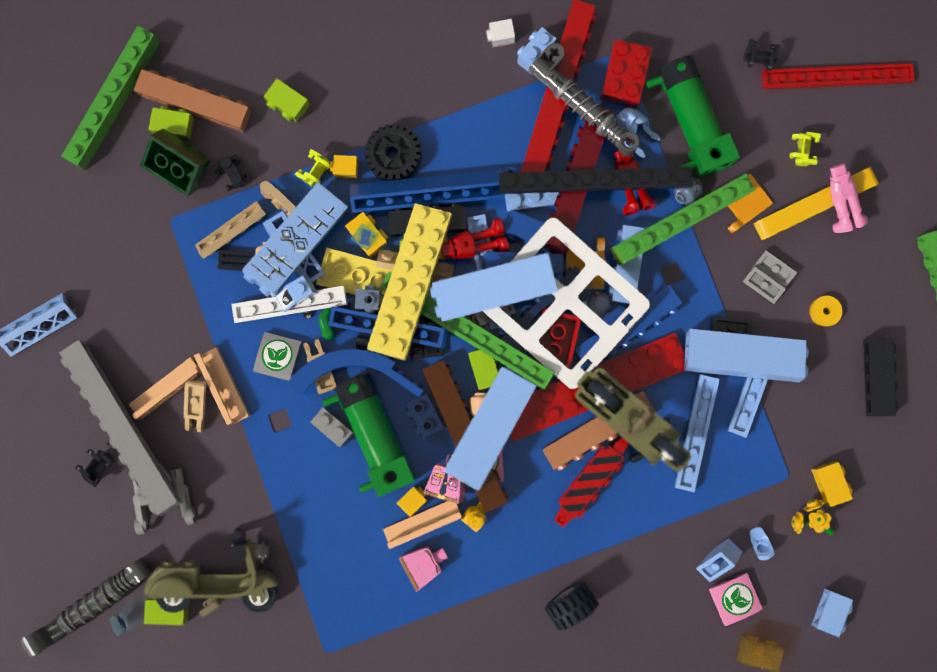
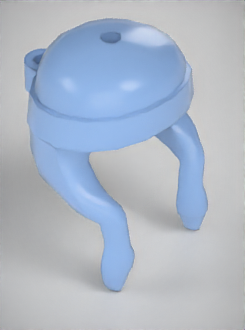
(629, 119)

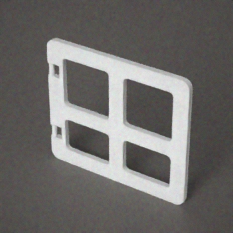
(568, 299)

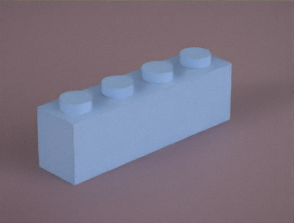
(630, 270)

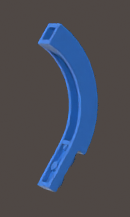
(350, 357)

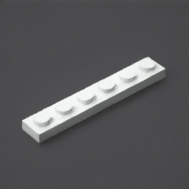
(271, 308)

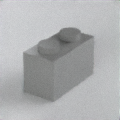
(332, 427)

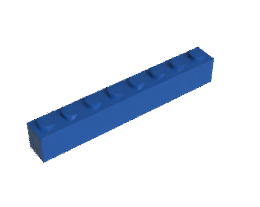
(425, 191)

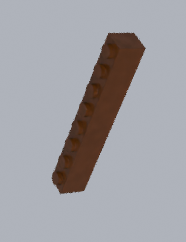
(457, 421)

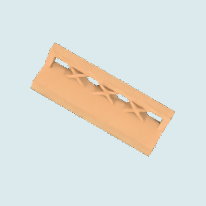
(222, 386)
(164, 389)
(422, 523)

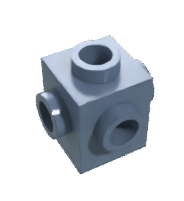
(362, 302)

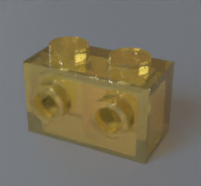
(759, 653)

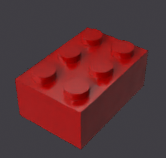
(625, 74)
(561, 338)

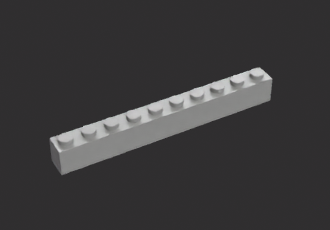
(120, 428)

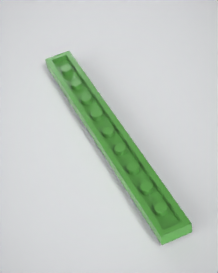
(487, 343)

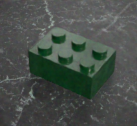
(175, 162)

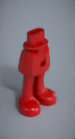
(632, 205)
(463, 244)

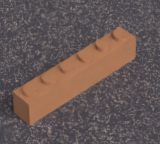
(197, 102)
(582, 439)

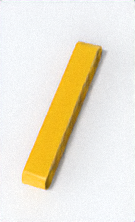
(809, 206)

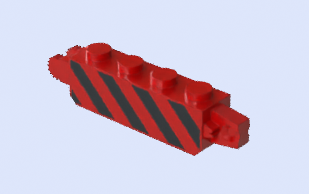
(589, 481)

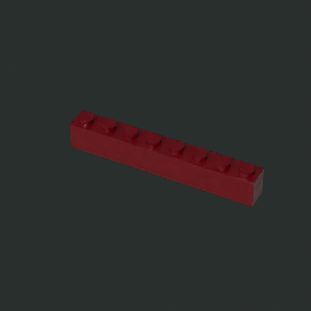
(571, 203)

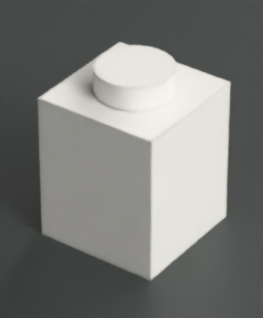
(501, 33)

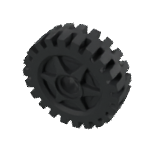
(392, 138)

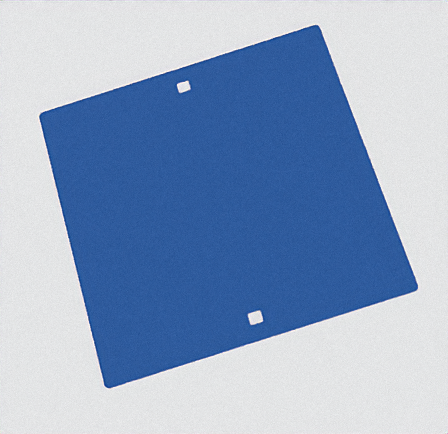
(313, 484)

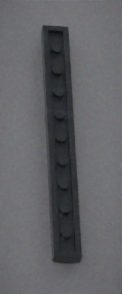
(595, 180)

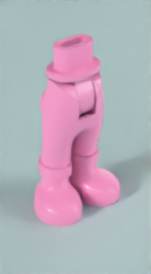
(843, 189)

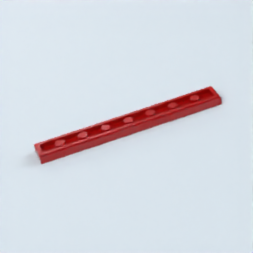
(838, 76)

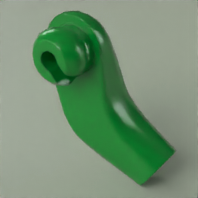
(326, 330)

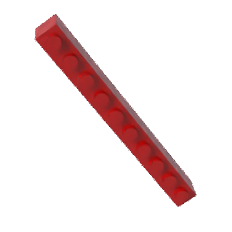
(551, 109)

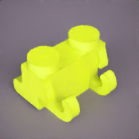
(803, 152)
(319, 167)

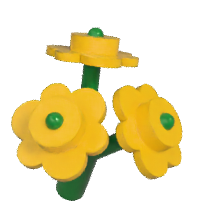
(818, 519)

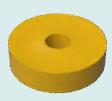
(834, 311)

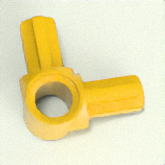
(474, 517)

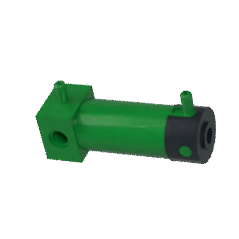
(696, 117)
(374, 434)

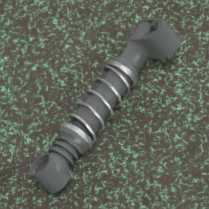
(565, 89)
(69, 620)

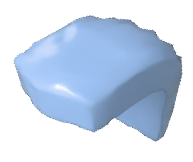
(761, 544)

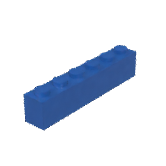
(660, 304)
(365, 323)

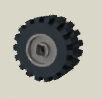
(571, 606)

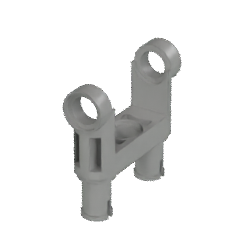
(187, 511)

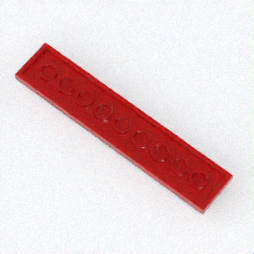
(632, 370)

